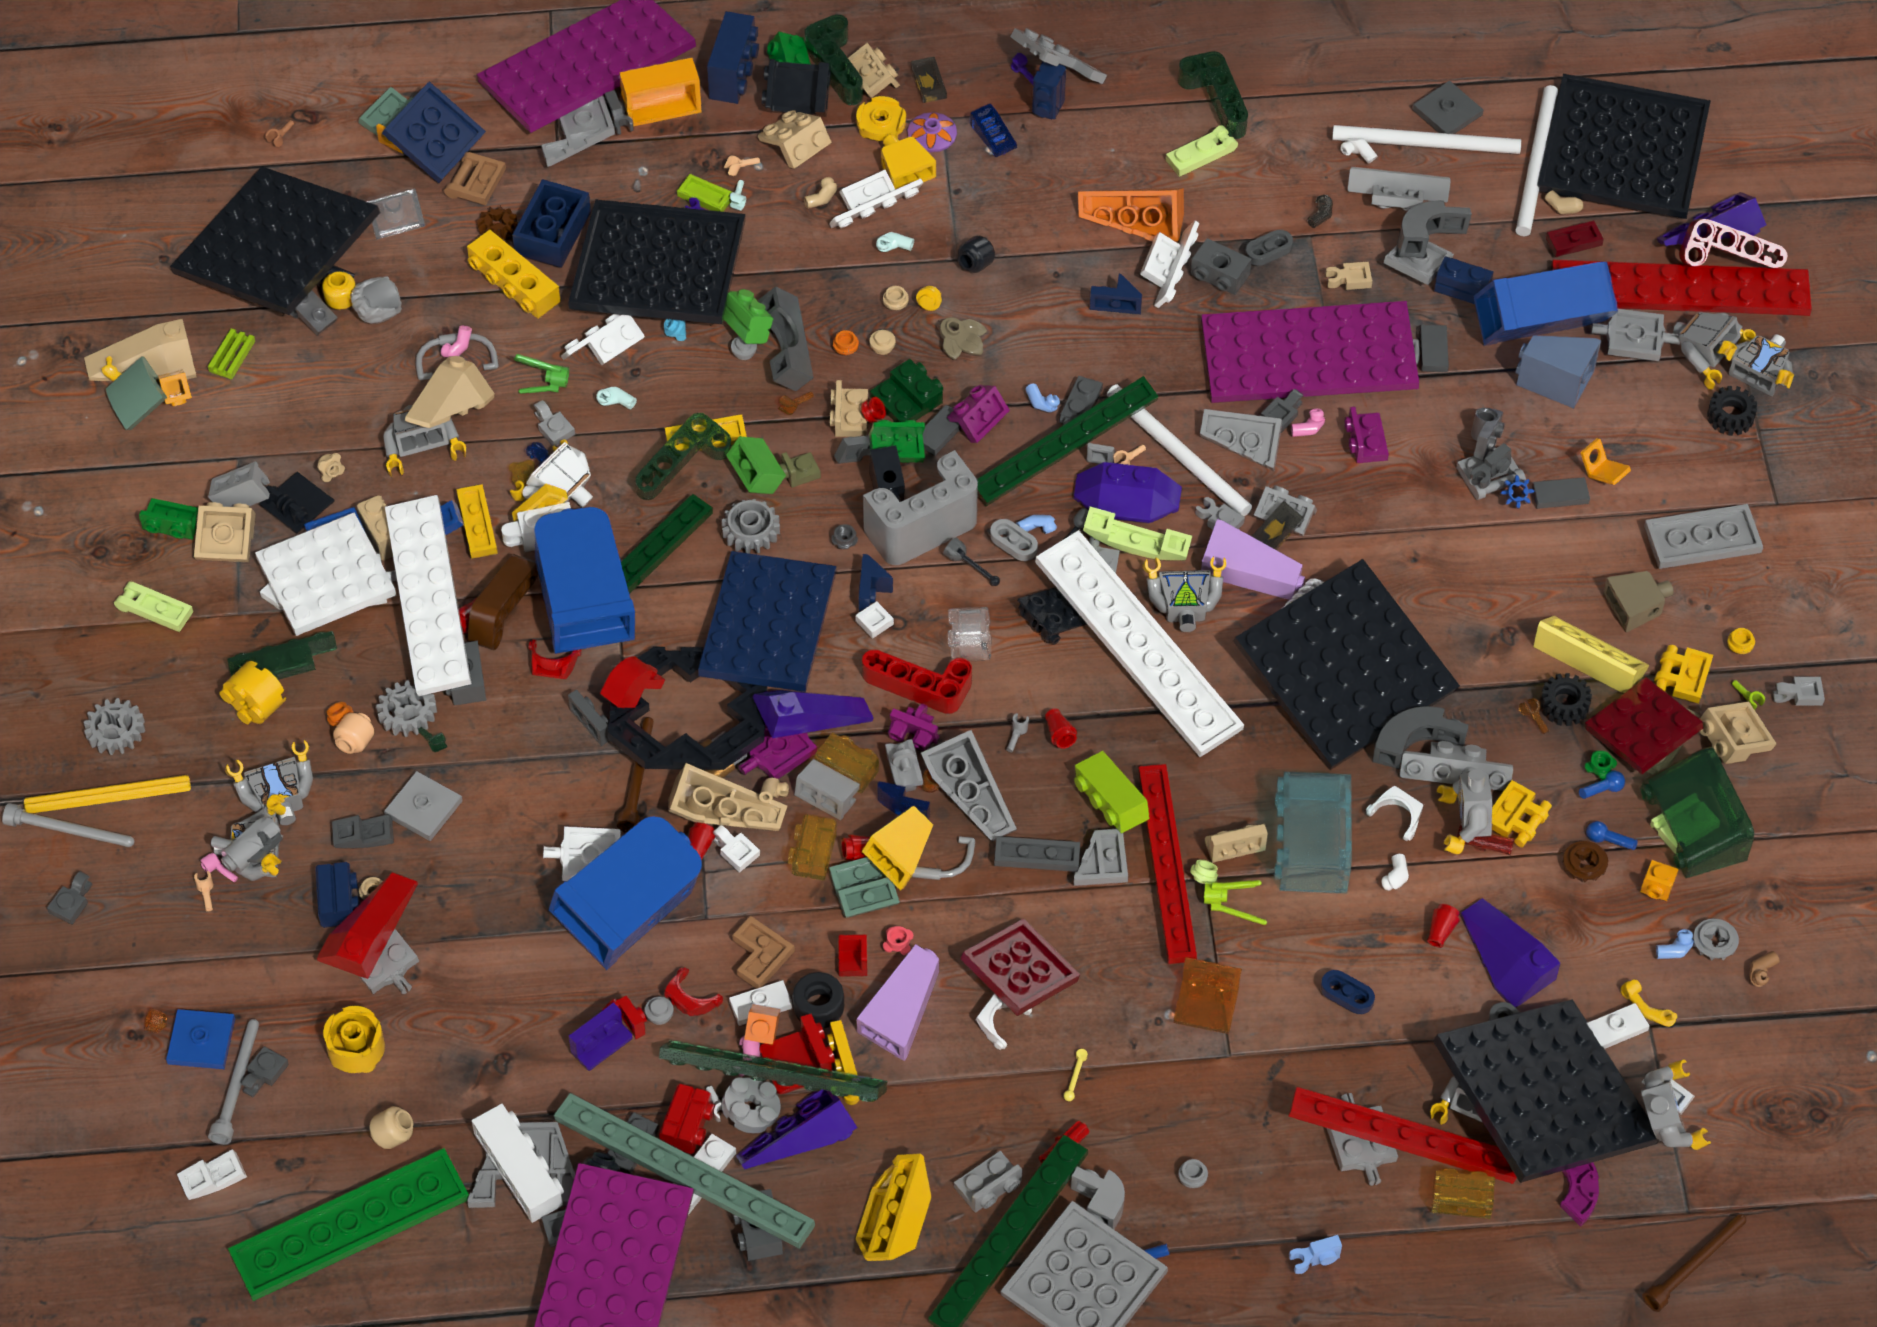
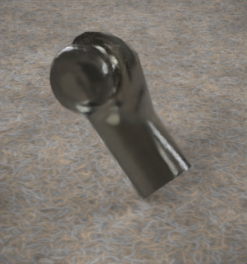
(1324, 212)

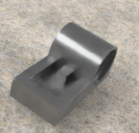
(314, 313)
(1486, 430)

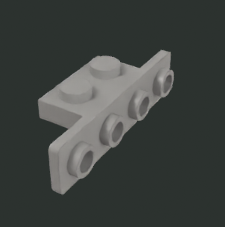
(1398, 188)
(1449, 761)

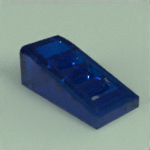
(985, 117)

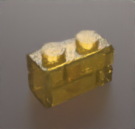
(849, 760)
(813, 847)
(1463, 1193)

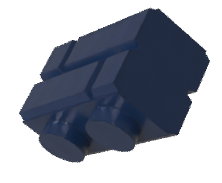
(1049, 90)
(1461, 279)
(335, 893)

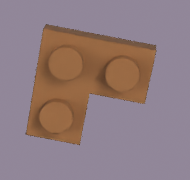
(767, 950)

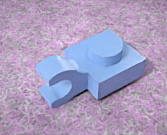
(1319, 1252)

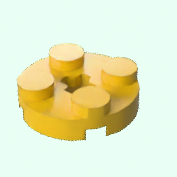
(878, 130)

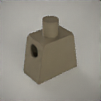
(1636, 598)

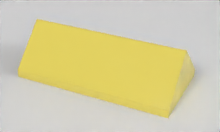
(1589, 654)

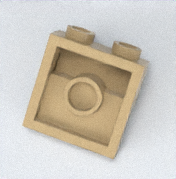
(224, 532)
(1736, 732)

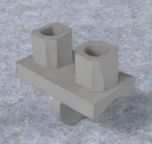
(904, 765)

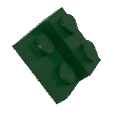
(909, 392)

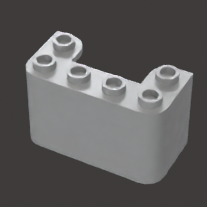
(926, 519)

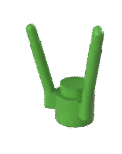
(555, 375)

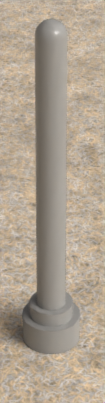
(15, 815)
(222, 1131)

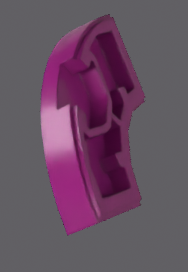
(1582, 1192)

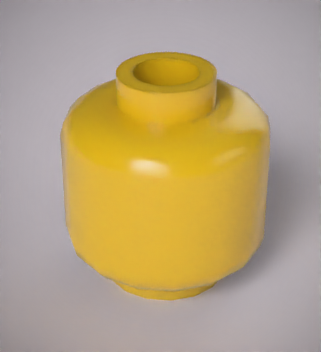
(338, 289)

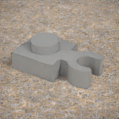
(1223, 513)

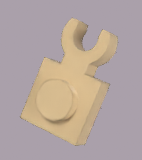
(1353, 275)

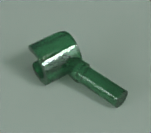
(435, 742)

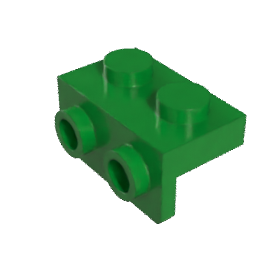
(788, 49)
(905, 435)
(170, 519)

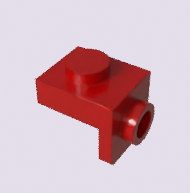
(632, 1017)

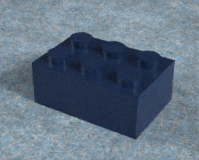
(732, 57)
(552, 223)

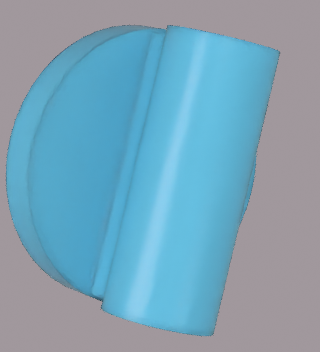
(675, 328)

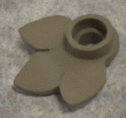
(964, 339)

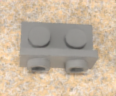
(1274, 497)
(988, 1181)

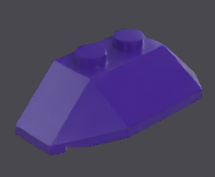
(1128, 491)

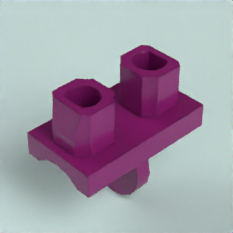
(914, 722)

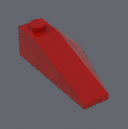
(365, 932)

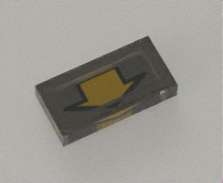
(928, 79)
(1278, 526)

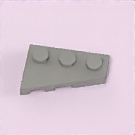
(1244, 434)

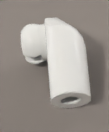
(1358, 146)
(1398, 875)

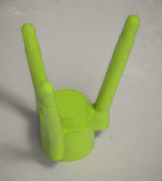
(1217, 892)

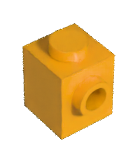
(175, 387)

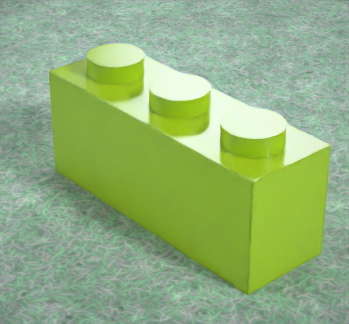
(1111, 792)

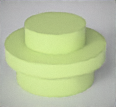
(1204, 871)

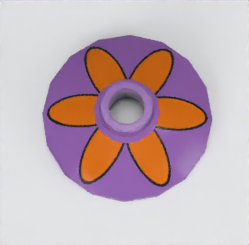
(933, 131)

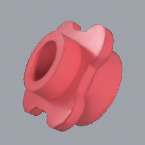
(898, 933)

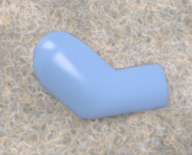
(1046, 404)
(1034, 521)
(1678, 948)

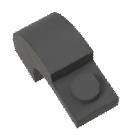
(1429, 219)
(1415, 726)

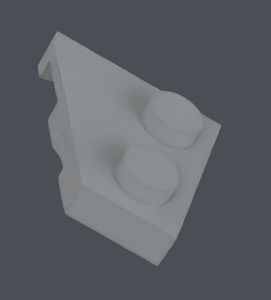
(1103, 860)

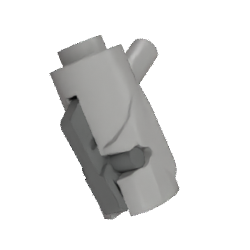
(250, 845)

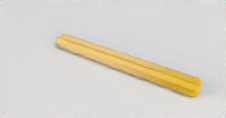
(107, 794)

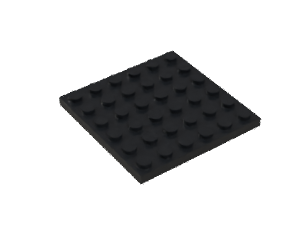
(1624, 146)
(275, 240)
(657, 261)
(1345, 663)
(1546, 1090)

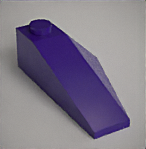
(1737, 212)
(805, 712)
(1512, 956)
(816, 1124)

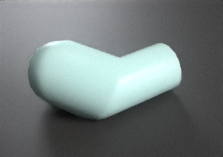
(893, 240)
(615, 396)

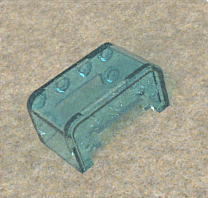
(1314, 832)

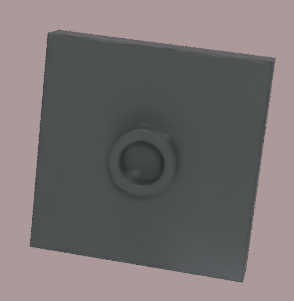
(1448, 109)

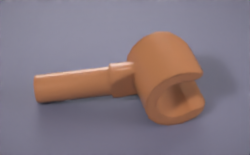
(278, 134)

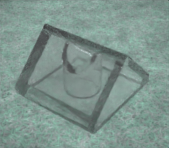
(398, 214)

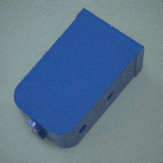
(1545, 302)
(582, 580)
(627, 889)

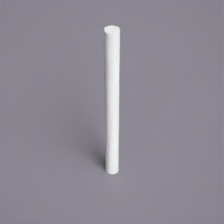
(1428, 139)
(1538, 150)
(1189, 459)

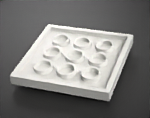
(325, 574)

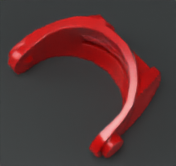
(552, 668)
(687, 1003)

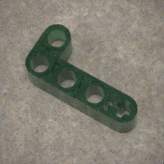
(823, 45)
(1212, 72)
(679, 459)

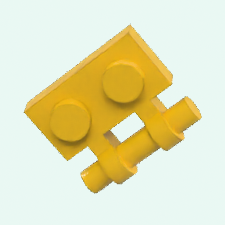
(1692, 675)
(1511, 807)

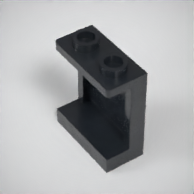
(797, 87)

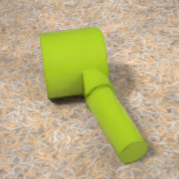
(1757, 696)

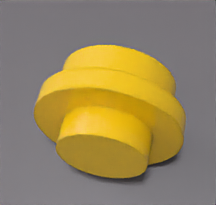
(929, 298)
(1741, 641)

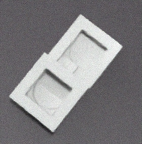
(213, 1176)

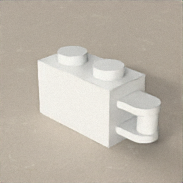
(523, 530)

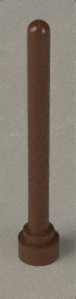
(629, 816)
(1657, 1296)

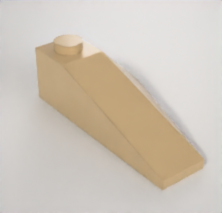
(162, 345)
(450, 391)
(717, 801)

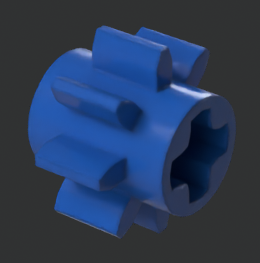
(1509, 491)

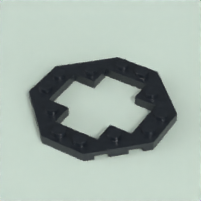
(715, 756)

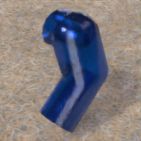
(538, 451)

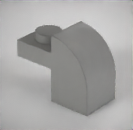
(1106, 1194)

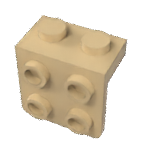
(797, 135)

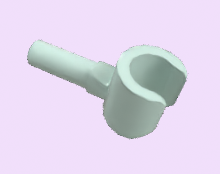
(738, 200)

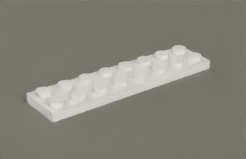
(428, 595)

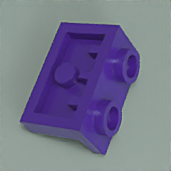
(599, 1037)

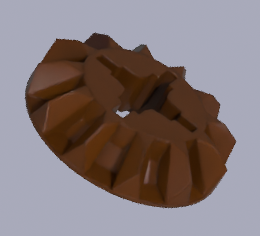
(503, 230)
(1580, 851)

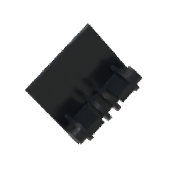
(296, 502)
(1050, 614)

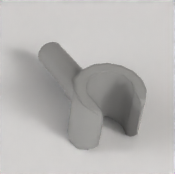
(1018, 729)

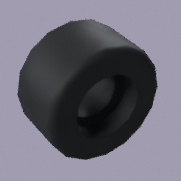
(819, 984)

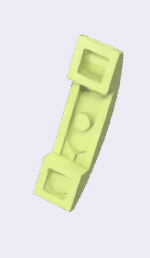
(1134, 539)

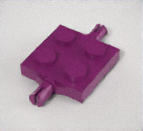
(779, 754)

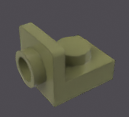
(800, 469)

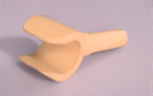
(735, 163)
(1123, 455)
(205, 886)

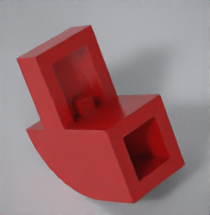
(628, 682)

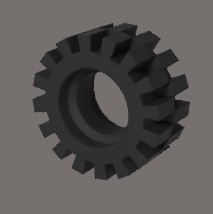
(1735, 399)
(1570, 687)

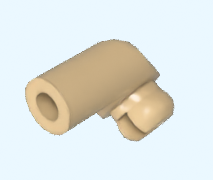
(824, 195)
(1564, 205)
(773, 788)

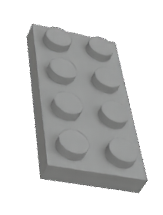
(1703, 536)

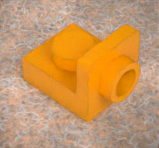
(1659, 880)

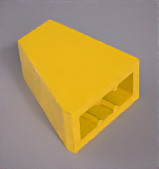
(899, 846)

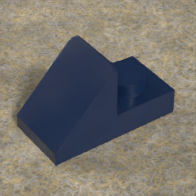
(1120, 299)
(872, 580)

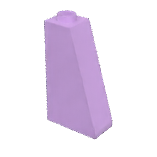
(1252, 563)
(899, 1005)

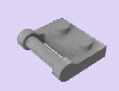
(1467, 465)

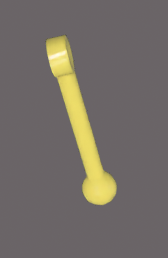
(1081, 1055)

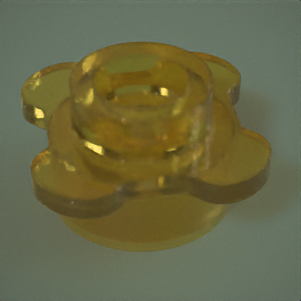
(517, 468)

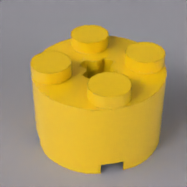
(253, 693)
(354, 1040)

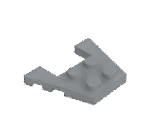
(1054, 54)
(581, 130)
(549, 1144)

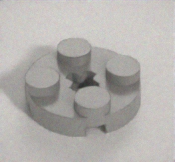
(758, 1092)

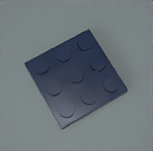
(433, 132)

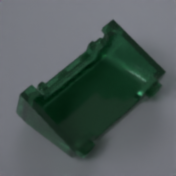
(1701, 813)

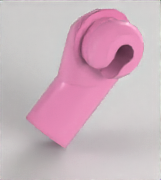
(460, 345)
(1311, 426)

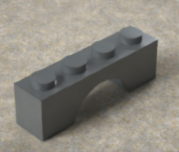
(793, 364)

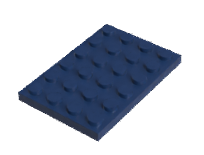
(767, 621)

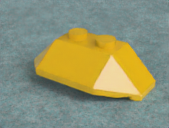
(895, 1210)

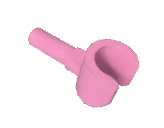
(212, 862)

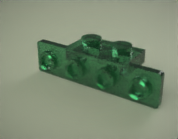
(287, 658)

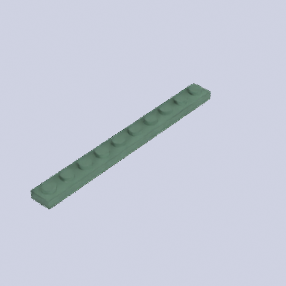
(685, 1170)

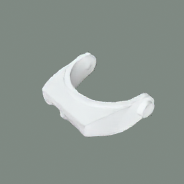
(1396, 796)
(985, 1020)

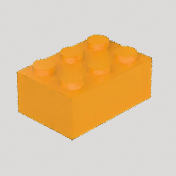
(661, 91)

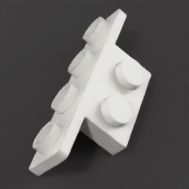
(869, 194)
(1166, 260)
(610, 340)

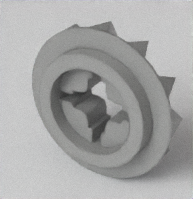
(1727, 936)

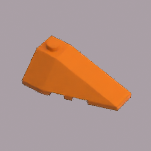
(1136, 210)

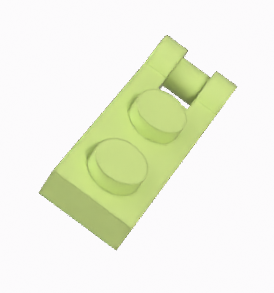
(1201, 151)
(154, 606)

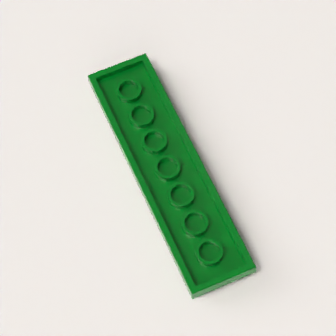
(348, 1224)

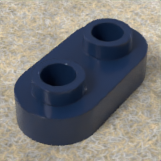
(1349, 991)

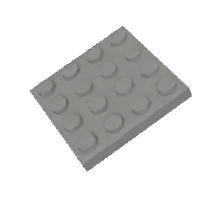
(1083, 1275)

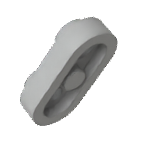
(1015, 541)

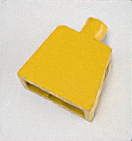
(906, 161)

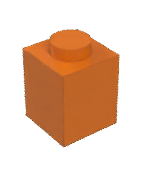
(762, 1024)

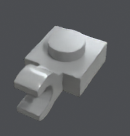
(552, 426)
(1804, 690)

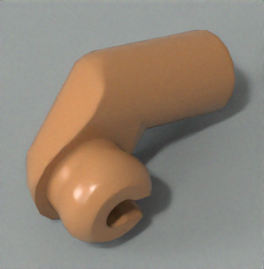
(1760, 967)

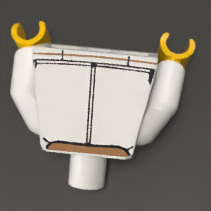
(563, 469)

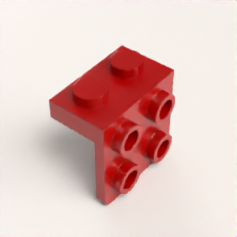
(800, 1048)

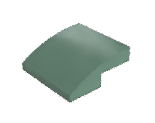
(384, 110)
(135, 393)
(862, 887)

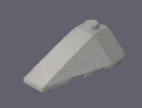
(966, 777)

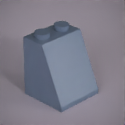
(1557, 366)

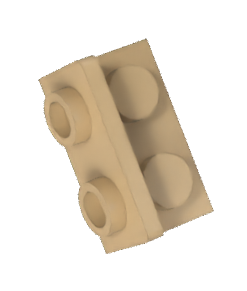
(873, 70)
(848, 413)
(1236, 842)

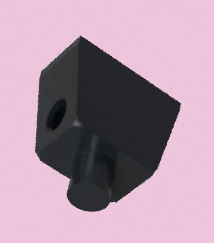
(886, 471)

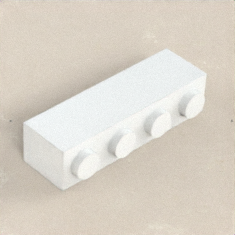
(517, 1162)

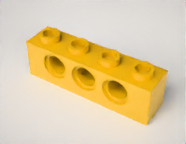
(513, 274)

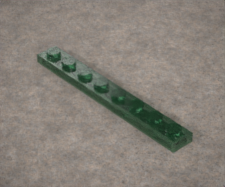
(783, 1072)

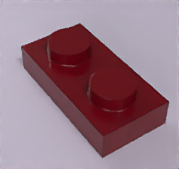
(1574, 238)

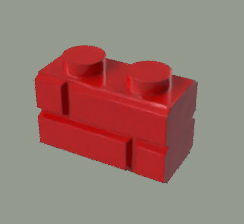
(687, 1118)

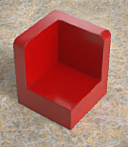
(852, 955)

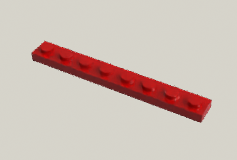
(1167, 864)
(1400, 1134)

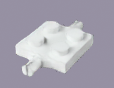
(581, 847)

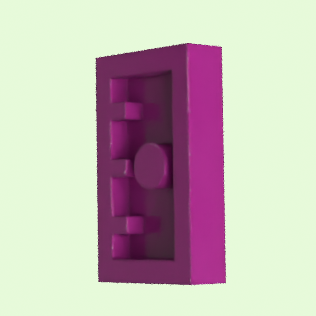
(979, 412)
(1366, 436)

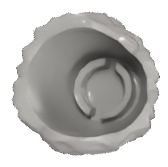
(376, 300)

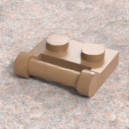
(482, 181)

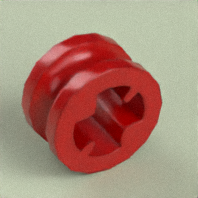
(873, 409)

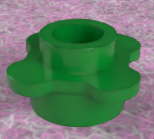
(1602, 758)

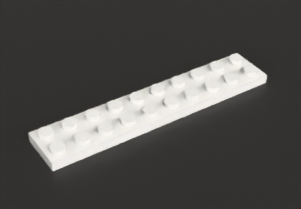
(1139, 643)

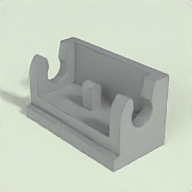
(240, 486)
(826, 789)

